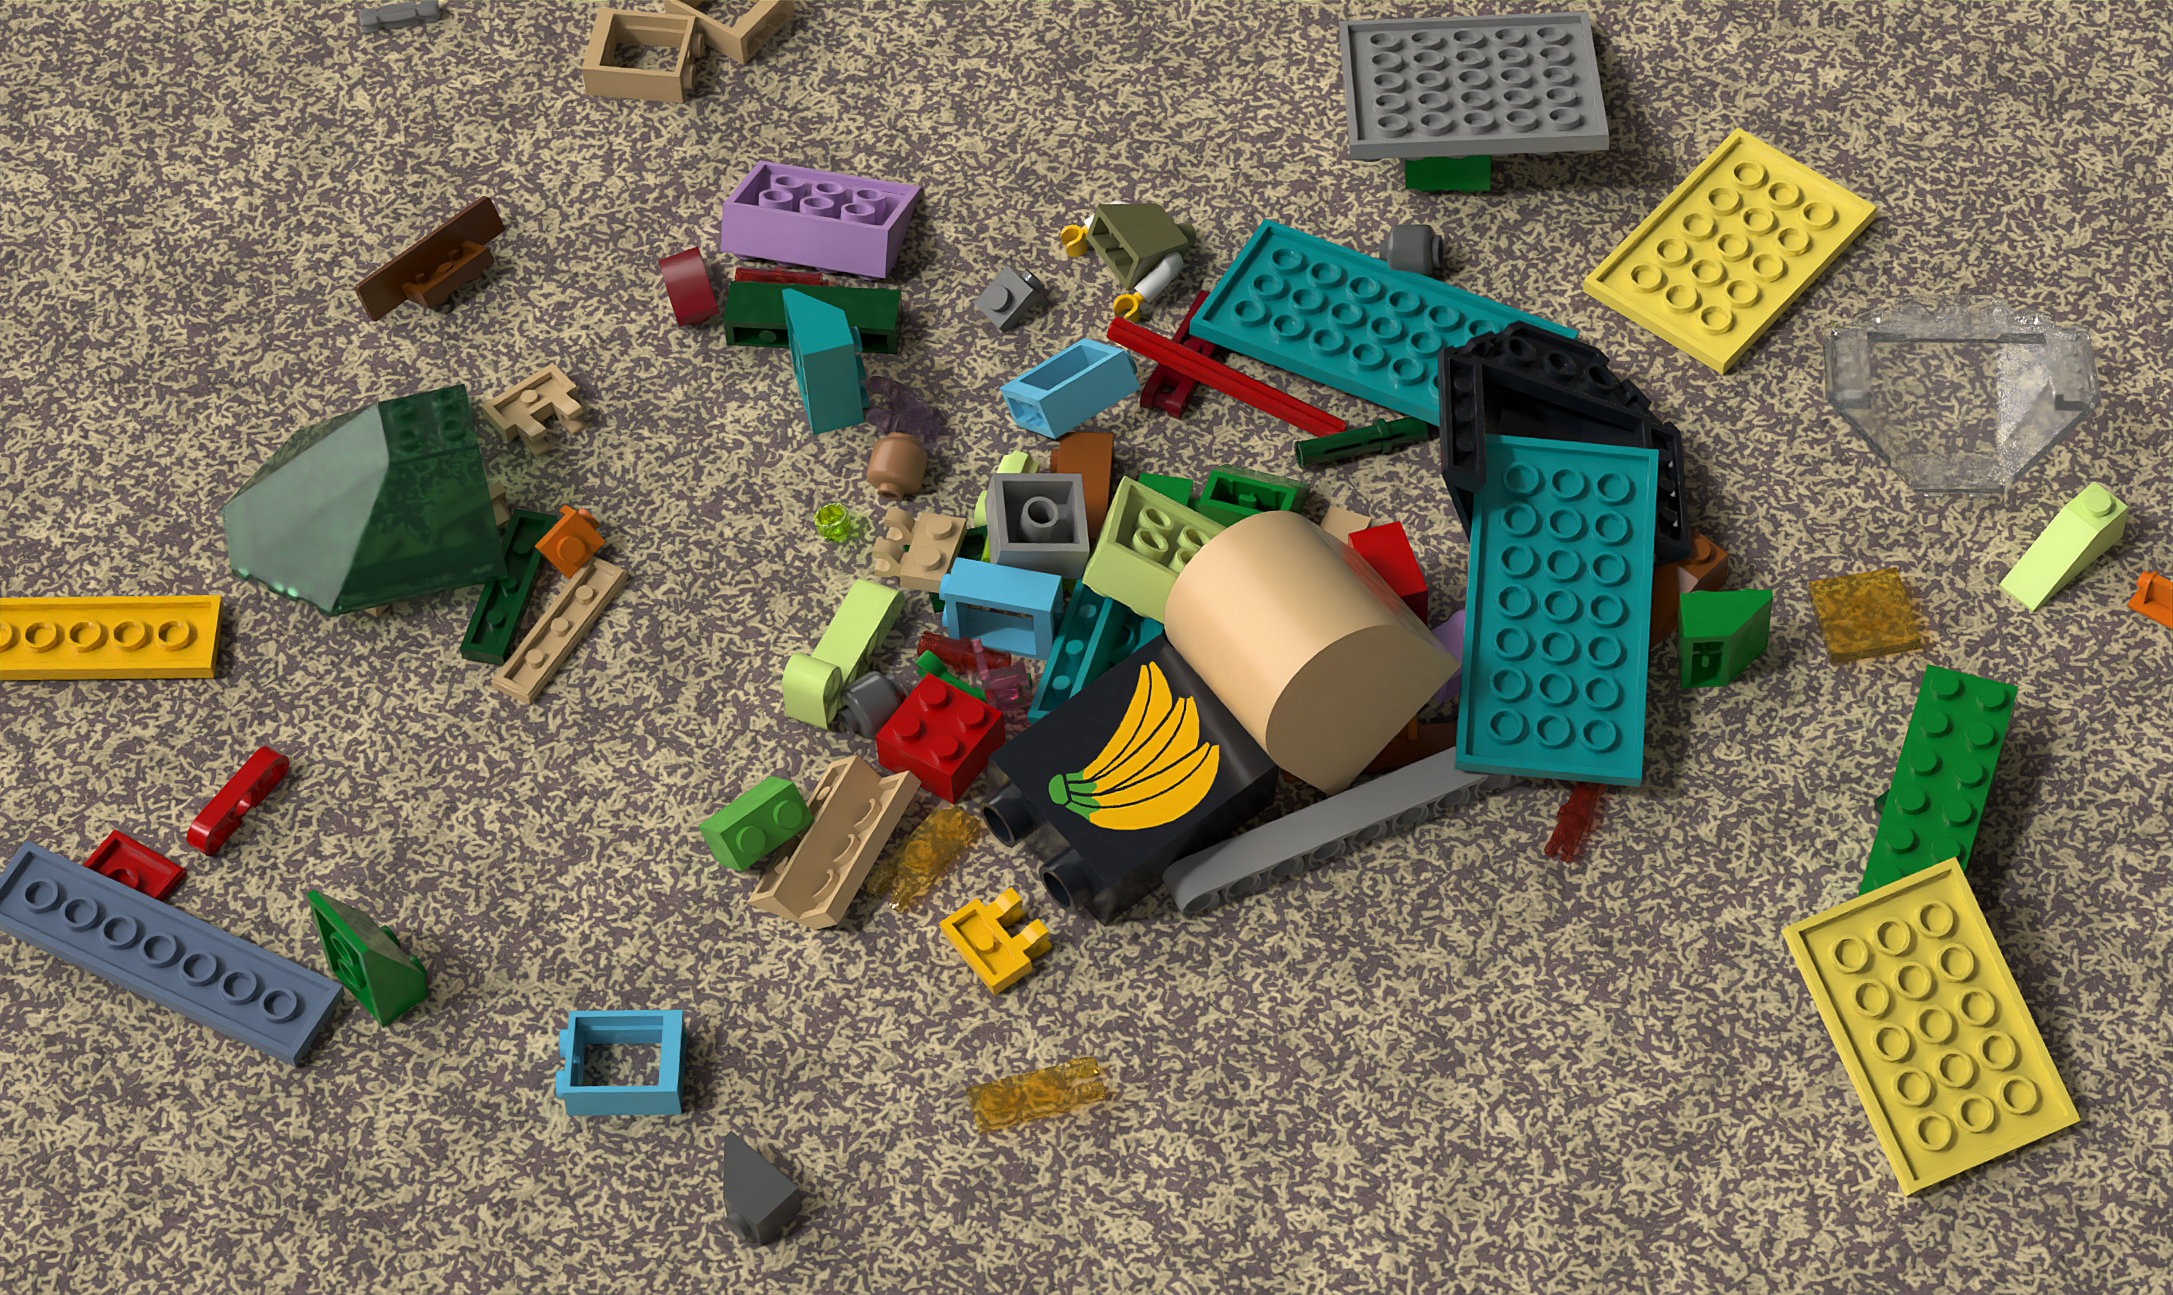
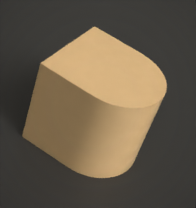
(1304, 645)

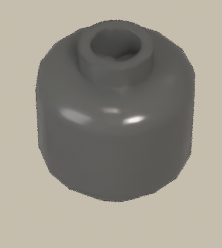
(1413, 249)
(870, 703)

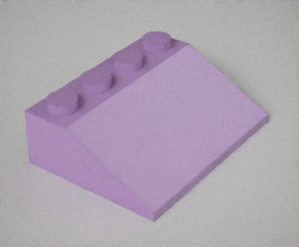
(818, 223)

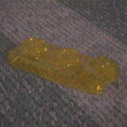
(925, 854)
(1033, 1095)

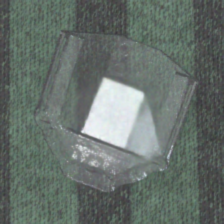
(1959, 388)

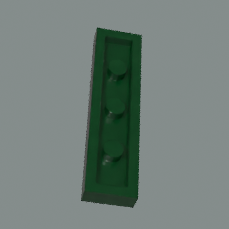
(506, 600)

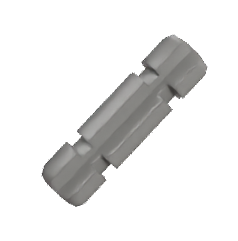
(399, 15)

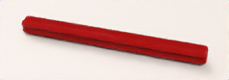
(1224, 378)

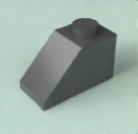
(755, 1193)

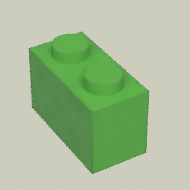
(756, 823)

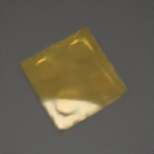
(1863, 615)

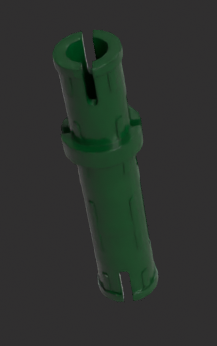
(1378, 437)

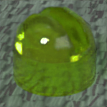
(832, 521)

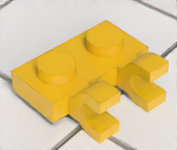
(988, 948)

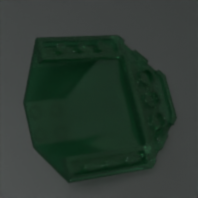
(370, 508)

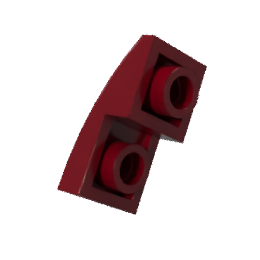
(689, 287)

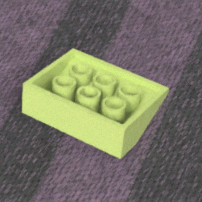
(1145, 548)

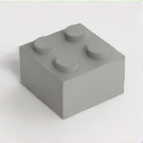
(1038, 522)

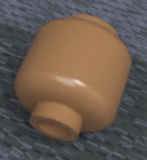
(897, 466)

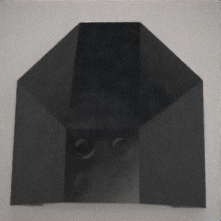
(1553, 390)

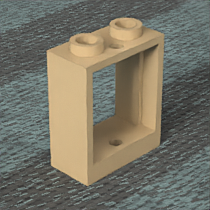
(641, 28)
(747, 34)

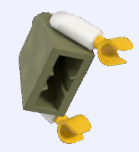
(1137, 245)

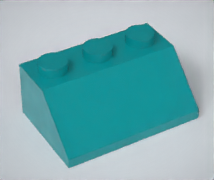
(825, 362)

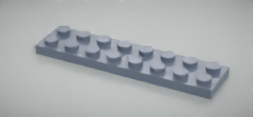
(164, 954)

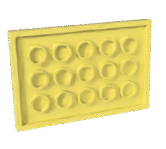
(1729, 250)
(1930, 1026)

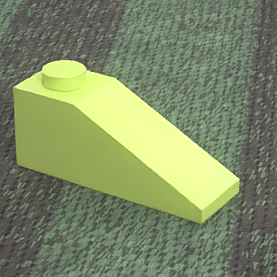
(2067, 546)

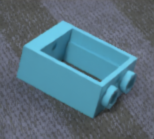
(1070, 387)
(1006, 590)
(623, 1028)

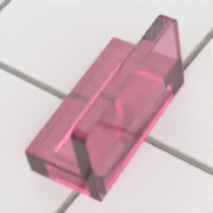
(1003, 687)

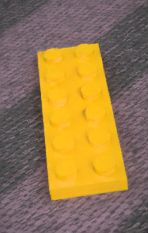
(109, 637)

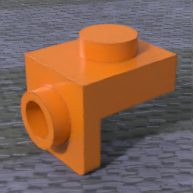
(571, 541)

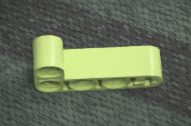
(815, 681)

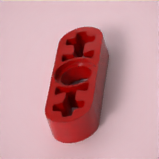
(241, 792)

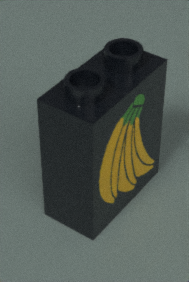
(1126, 782)

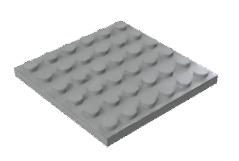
(1472, 86)

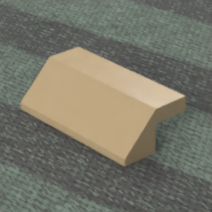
(830, 858)

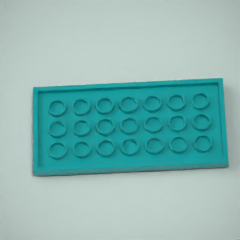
(1347, 318)
(1558, 612)

